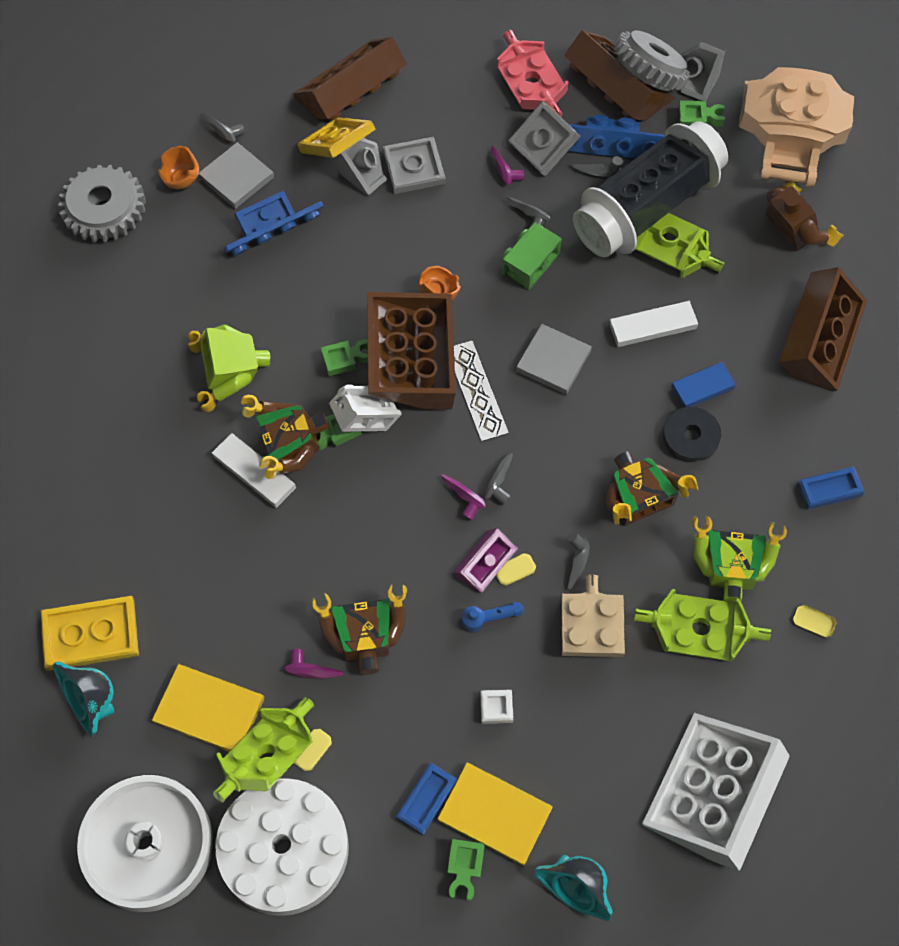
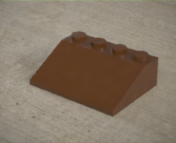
(411, 348)

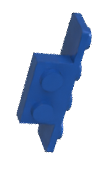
(613, 137)
(266, 218)

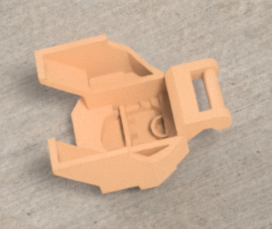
(796, 120)

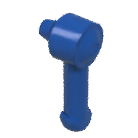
(474, 617)

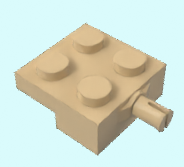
(592, 623)

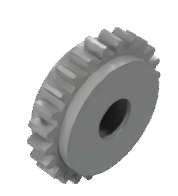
(652, 60)
(103, 221)

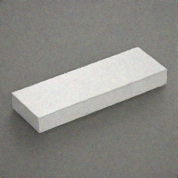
(653, 324)
(246, 466)

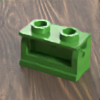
(531, 255)

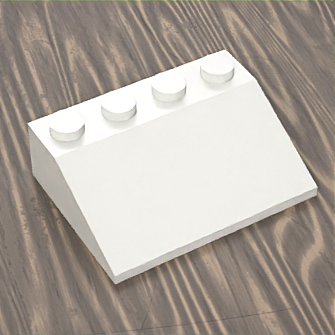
(717, 789)

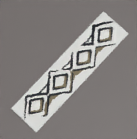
(478, 392)

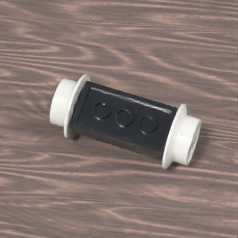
(650, 188)

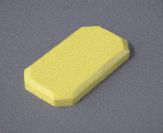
(516, 569)
(814, 621)
(315, 751)

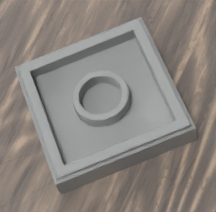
(544, 138)
(414, 165)
(236, 175)
(553, 359)

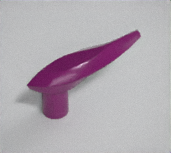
(504, 170)
(474, 501)
(305, 670)

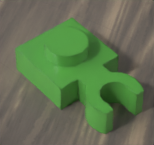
(697, 111)
(342, 357)
(335, 434)
(465, 862)

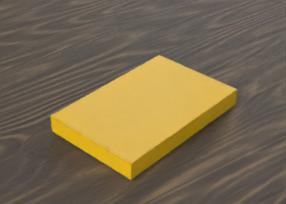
(335, 137)
(90, 632)
(208, 708)
(495, 814)

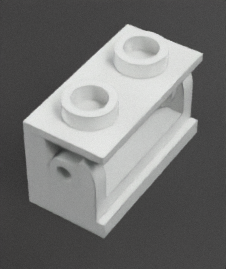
(362, 412)

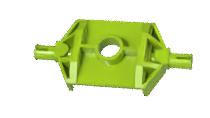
(685, 253)
(726, 623)
(278, 732)

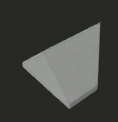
(704, 65)
(362, 166)

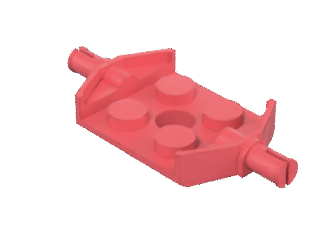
(526, 61)

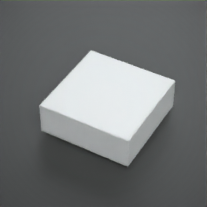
(496, 706)

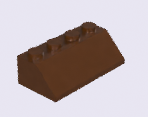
(599, 61)
(351, 78)
(824, 329)

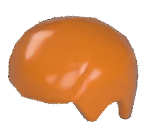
(178, 168)
(438, 280)

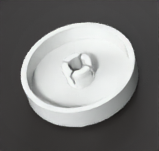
(146, 877)
(289, 880)

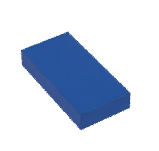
(703, 385)
(830, 488)
(426, 799)

